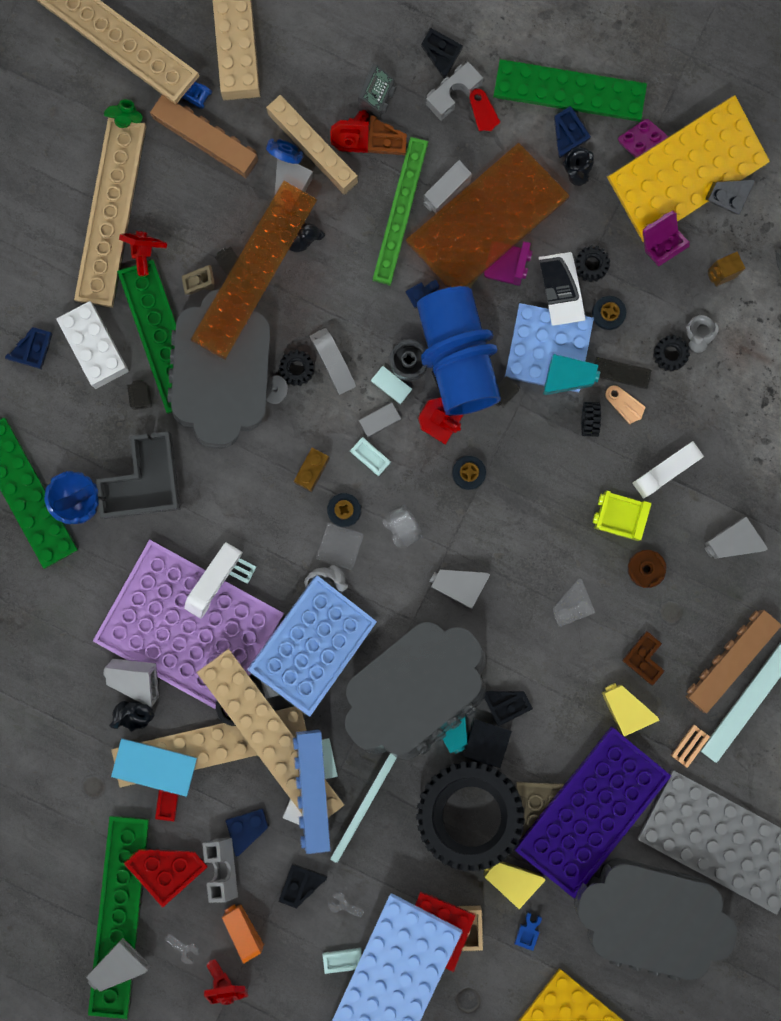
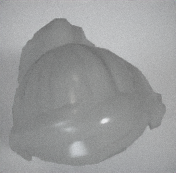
(701, 332)
(332, 575)

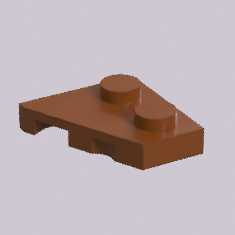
(385, 139)

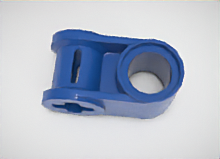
(197, 94)

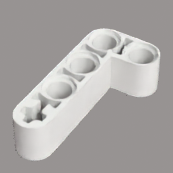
(668, 469)
(212, 580)

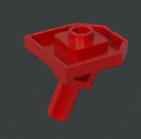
(351, 134)
(141, 248)
(436, 423)
(223, 990)

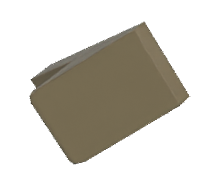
(198, 280)

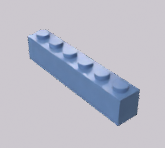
(312, 791)

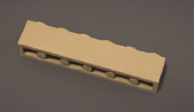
(312, 144)

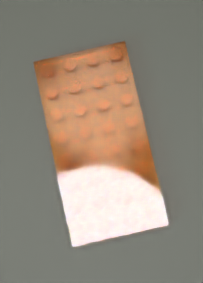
(487, 218)

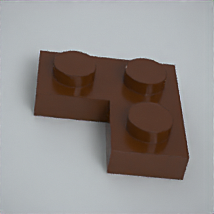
(639, 658)

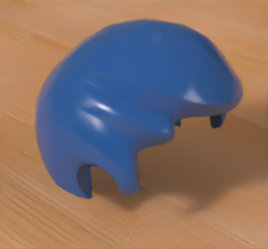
(71, 497)

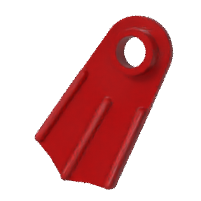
(483, 111)

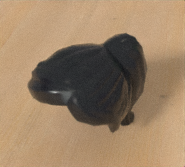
(578, 165)
(306, 236)
(131, 715)

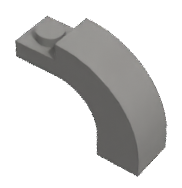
(333, 360)

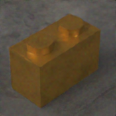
(726, 269)
(311, 469)

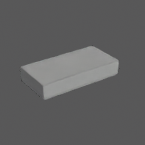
(379, 419)

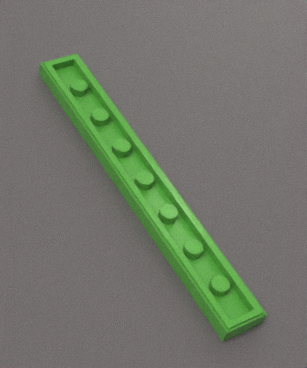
(400, 211)

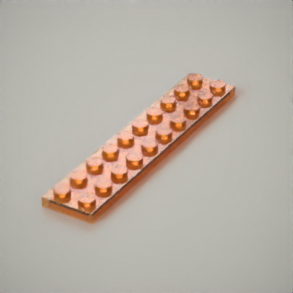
(254, 270)

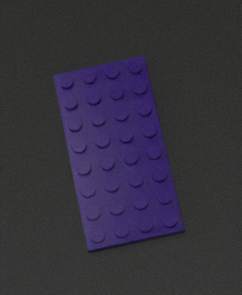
(592, 812)

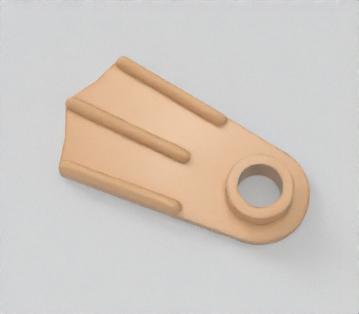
(625, 404)

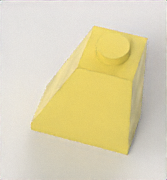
(627, 710)
(514, 882)

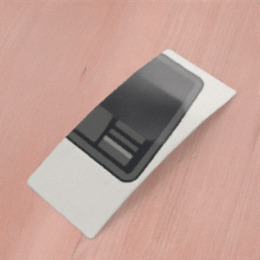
(562, 288)

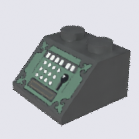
(376, 92)

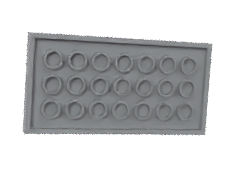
(717, 840)

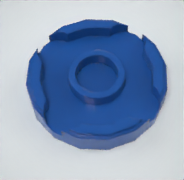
(284, 151)

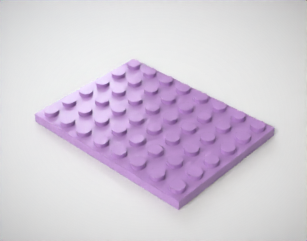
(154, 627)

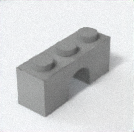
(465, 79)
(223, 885)

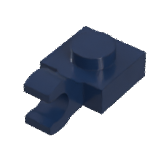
(419, 291)

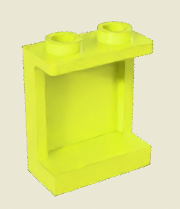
(621, 516)

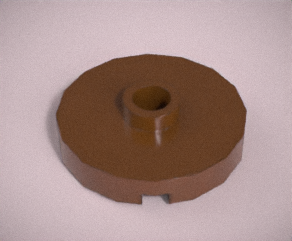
(653, 561)

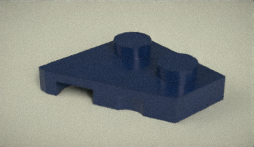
(569, 131)
(31, 349)
(246, 829)

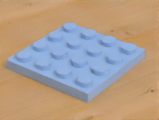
(537, 340)

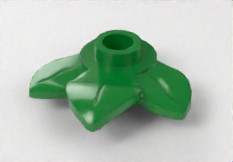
(123, 113)

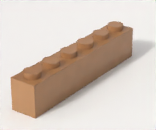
(205, 136)
(733, 661)

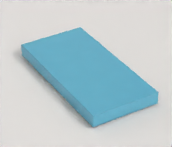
(154, 767)

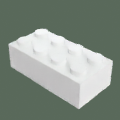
(92, 345)

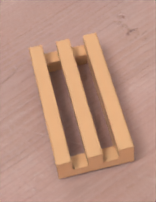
(700, 733)

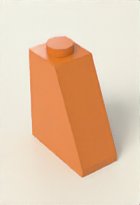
(242, 932)

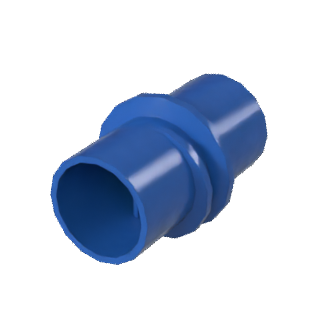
(458, 351)

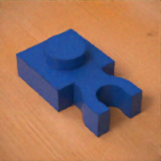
(527, 934)

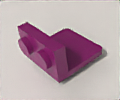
(641, 137)
(663, 239)
(511, 265)

